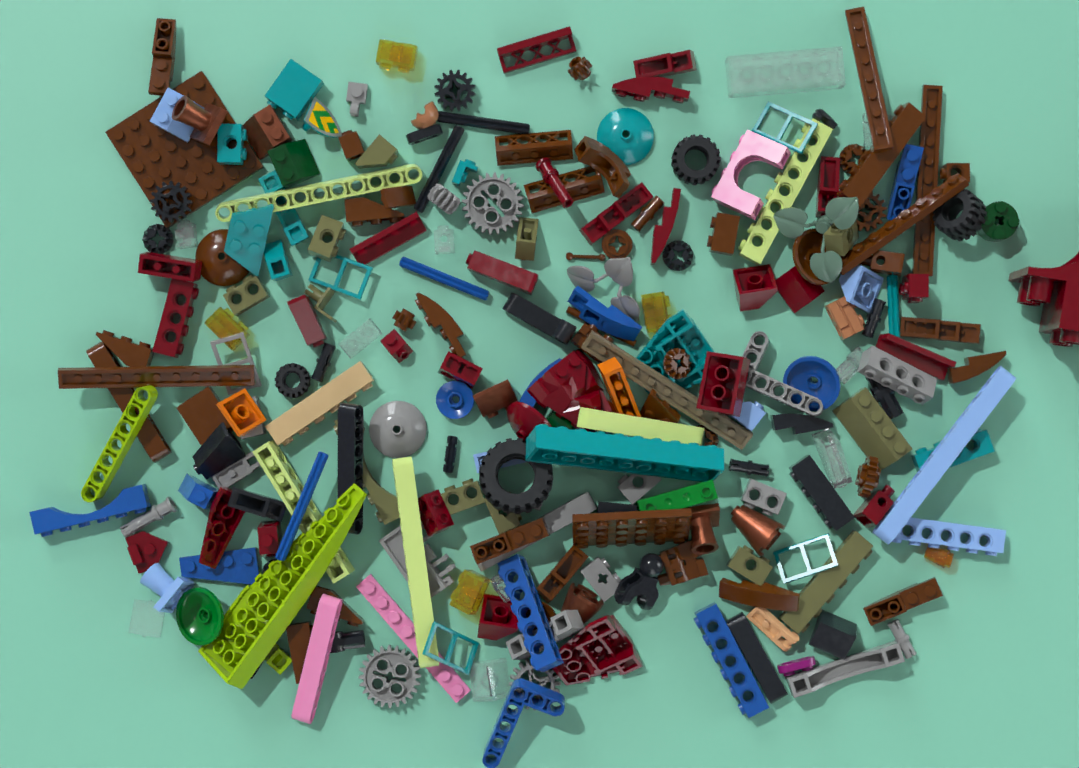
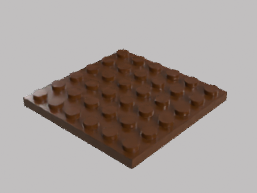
(161, 157)

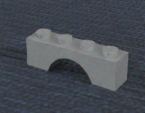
(562, 626)

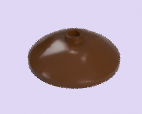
(803, 248)
(217, 271)

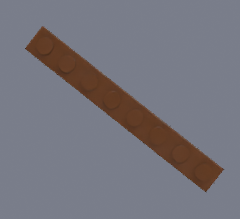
(869, 80)
(902, 222)

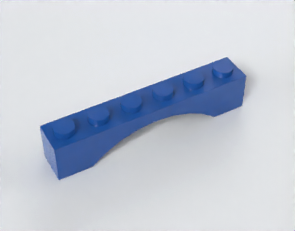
(51, 518)

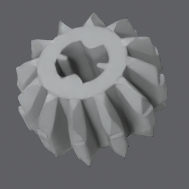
(444, 199)

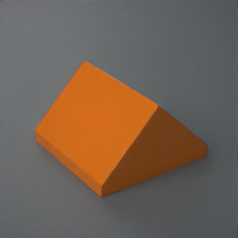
(241, 412)

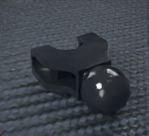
(641, 583)

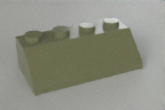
(872, 428)

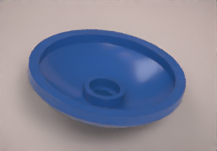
(800, 375)

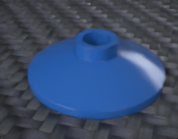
(445, 401)

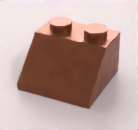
(265, 131)
(495, 398)

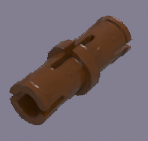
(647, 213)

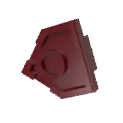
(145, 550)

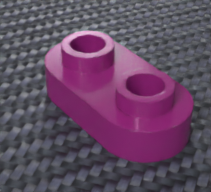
(788, 668)

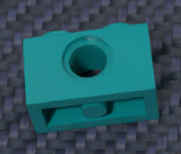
(231, 156)

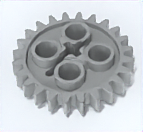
(479, 214)
(393, 658)

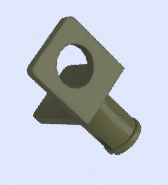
(321, 298)

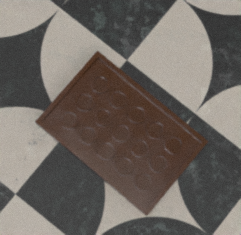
(631, 528)

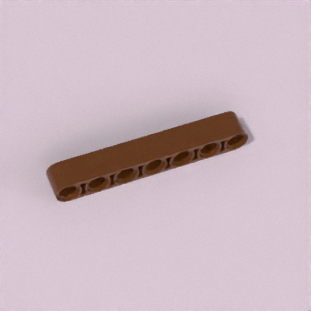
(149, 433)

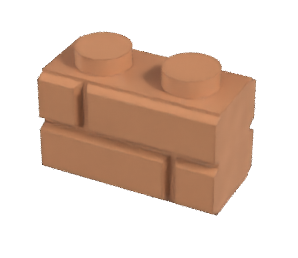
(844, 318)

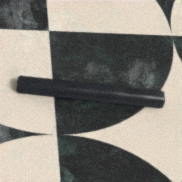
(481, 122)
(439, 167)

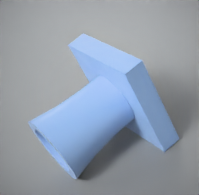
(167, 588)

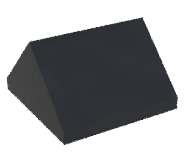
(833, 634)

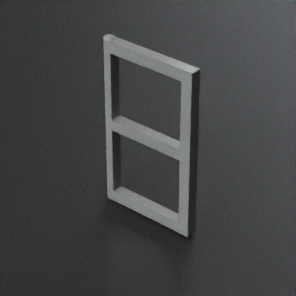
(247, 360)

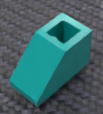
(277, 260)

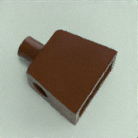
(892, 266)

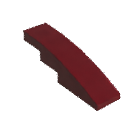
(616, 213)
(662, 232)

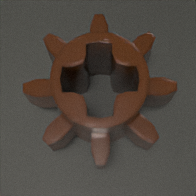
(579, 68)
(404, 319)

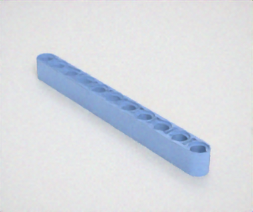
(944, 455)

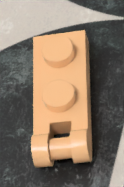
(773, 628)

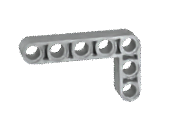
(771, 384)

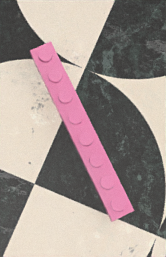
(404, 629)

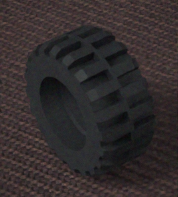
(497, 495)

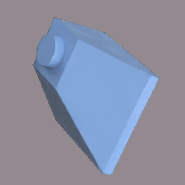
(861, 287)

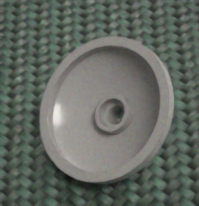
(411, 425)

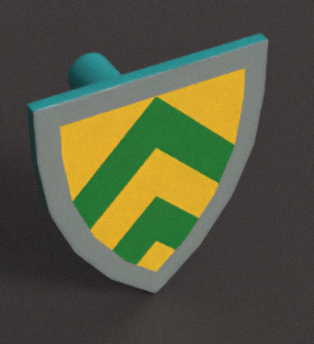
(321, 120)

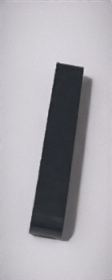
(350, 454)

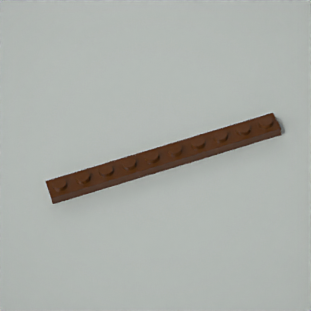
(927, 177)
(156, 376)

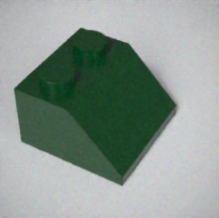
(293, 163)

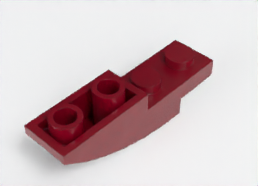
(642, 87)

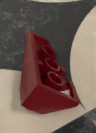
(220, 528)

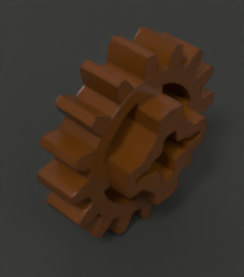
(866, 218)
(868, 476)

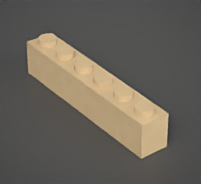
(320, 403)

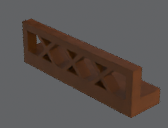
(533, 150)
(578, 189)

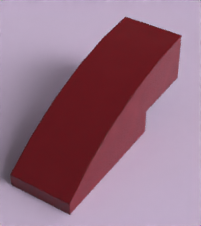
(665, 64)
(827, 183)

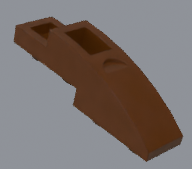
(163, 56)
(438, 316)
(510, 540)
(902, 601)

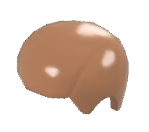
(428, 118)

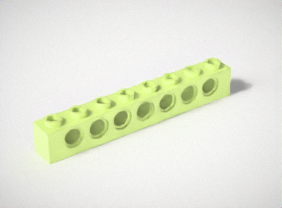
(757, 254)
(289, 489)

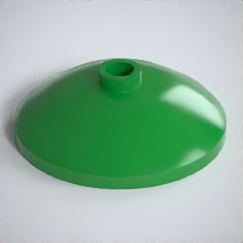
(199, 616)

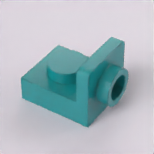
(461, 174)

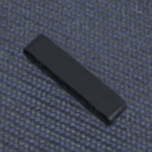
(756, 657)

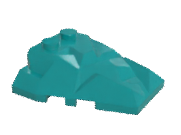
(680, 333)

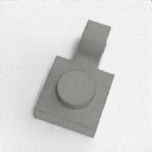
(356, 95)

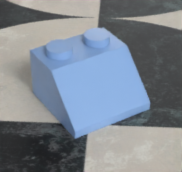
(163, 116)

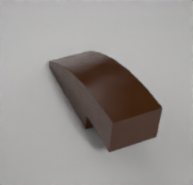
(974, 366)
(561, 573)

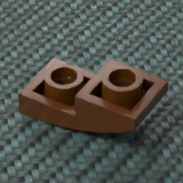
(398, 197)

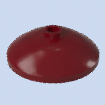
(524, 419)

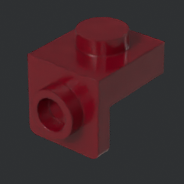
(396, 346)

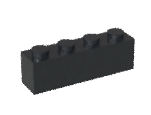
(821, 492)

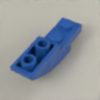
(904, 180)
(606, 319)

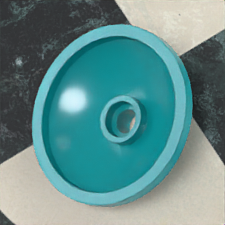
(640, 131)

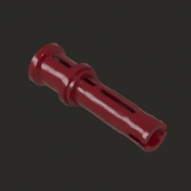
(551, 177)

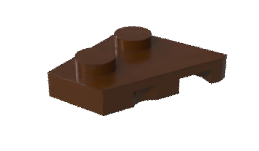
(658, 410)

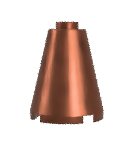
(756, 528)
(583, 600)

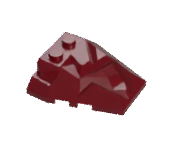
(572, 385)
(597, 650)

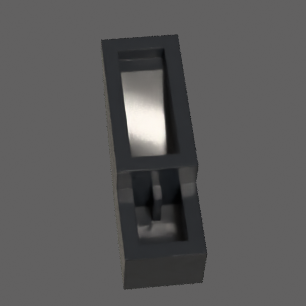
(799, 423)
(257, 504)

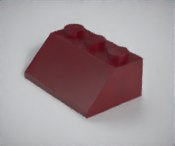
(723, 383)

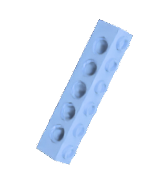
(994, 536)

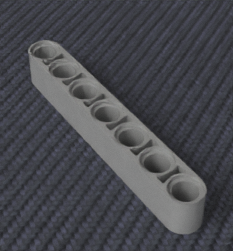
(554, 520)

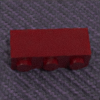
(170, 266)

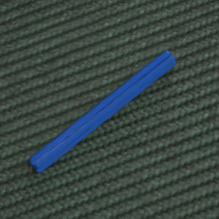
(301, 506)

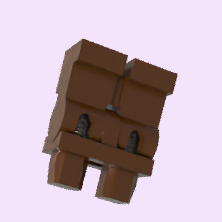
(673, 561)

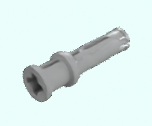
(156, 513)

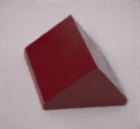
(796, 290)

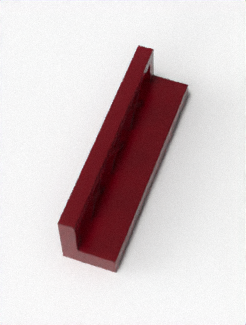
(536, 42)
(388, 239)
(915, 355)

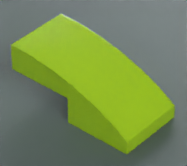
(278, 659)

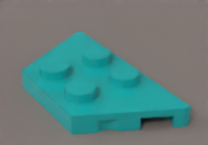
(248, 237)

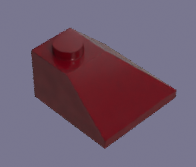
(754, 286)
(496, 618)

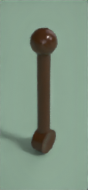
(569, 256)

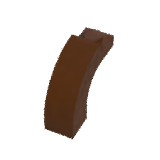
(606, 162)

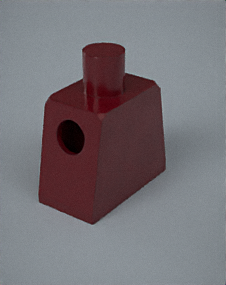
(875, 507)
(269, 538)

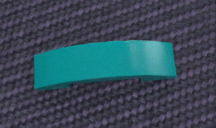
(288, 218)

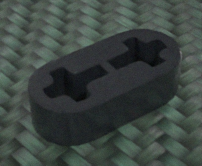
(424, 134)

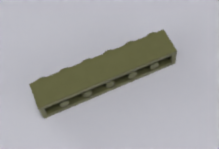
(825, 583)

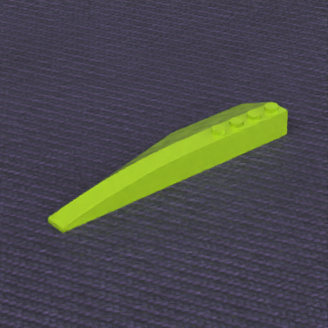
(277, 595)

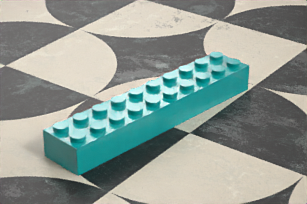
(624, 453)

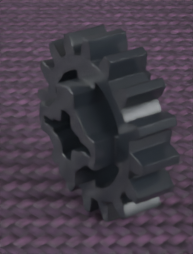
(462, 89)
(169, 208)

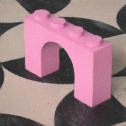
(751, 148)

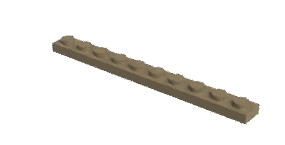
(667, 390)

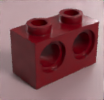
(460, 370)
(434, 513)

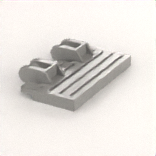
(394, 547)

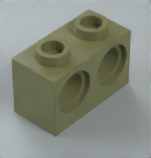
(248, 300)
(464, 501)

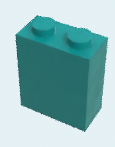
(293, 90)

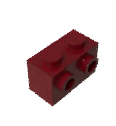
(914, 287)

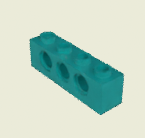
(982, 446)

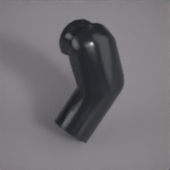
(821, 115)

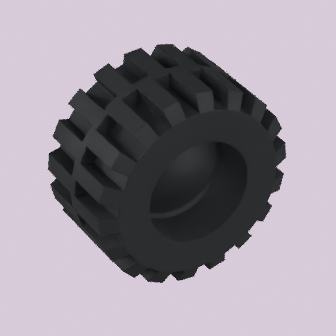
(695, 143)
(967, 223)

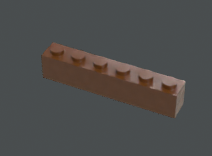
(874, 165)

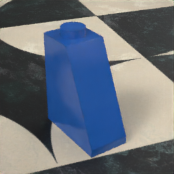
(197, 491)

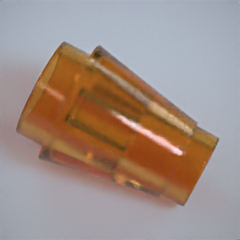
(939, 556)

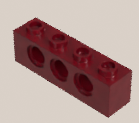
(171, 307)

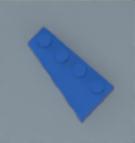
(234, 567)

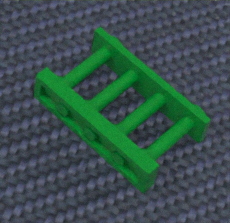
(680, 497)

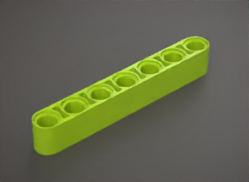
(127, 438)

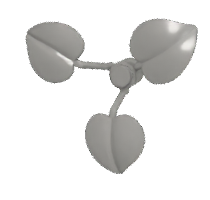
(620, 271)

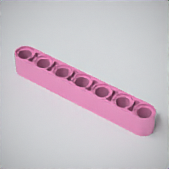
(316, 658)

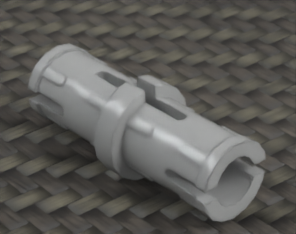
(902, 638)

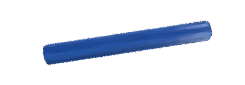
(444, 278)

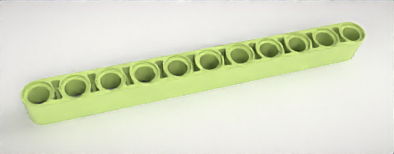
(327, 186)
(414, 557)

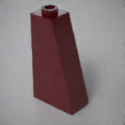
(502, 272)

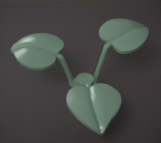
(840, 211)

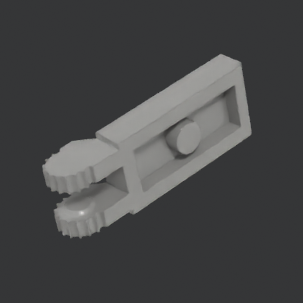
(235, 472)

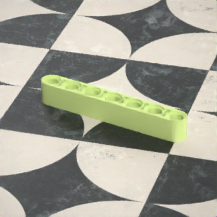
(638, 426)

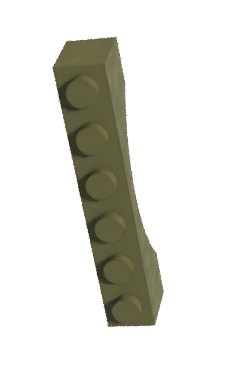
(384, 501)

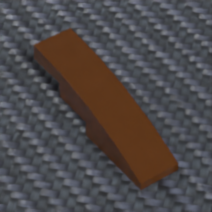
(940, 330)
(763, 596)

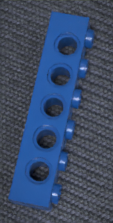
(551, 656)
(757, 702)

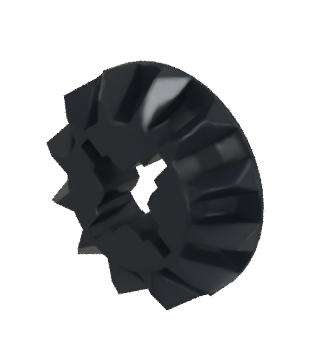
(164, 244)
(678, 265)

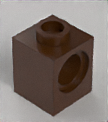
(351, 145)
(962, 169)

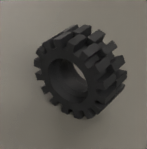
(281, 380)

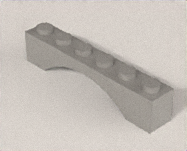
(828, 673)

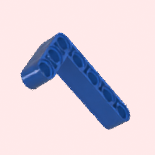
(511, 715)

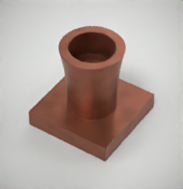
(204, 121)
(702, 521)

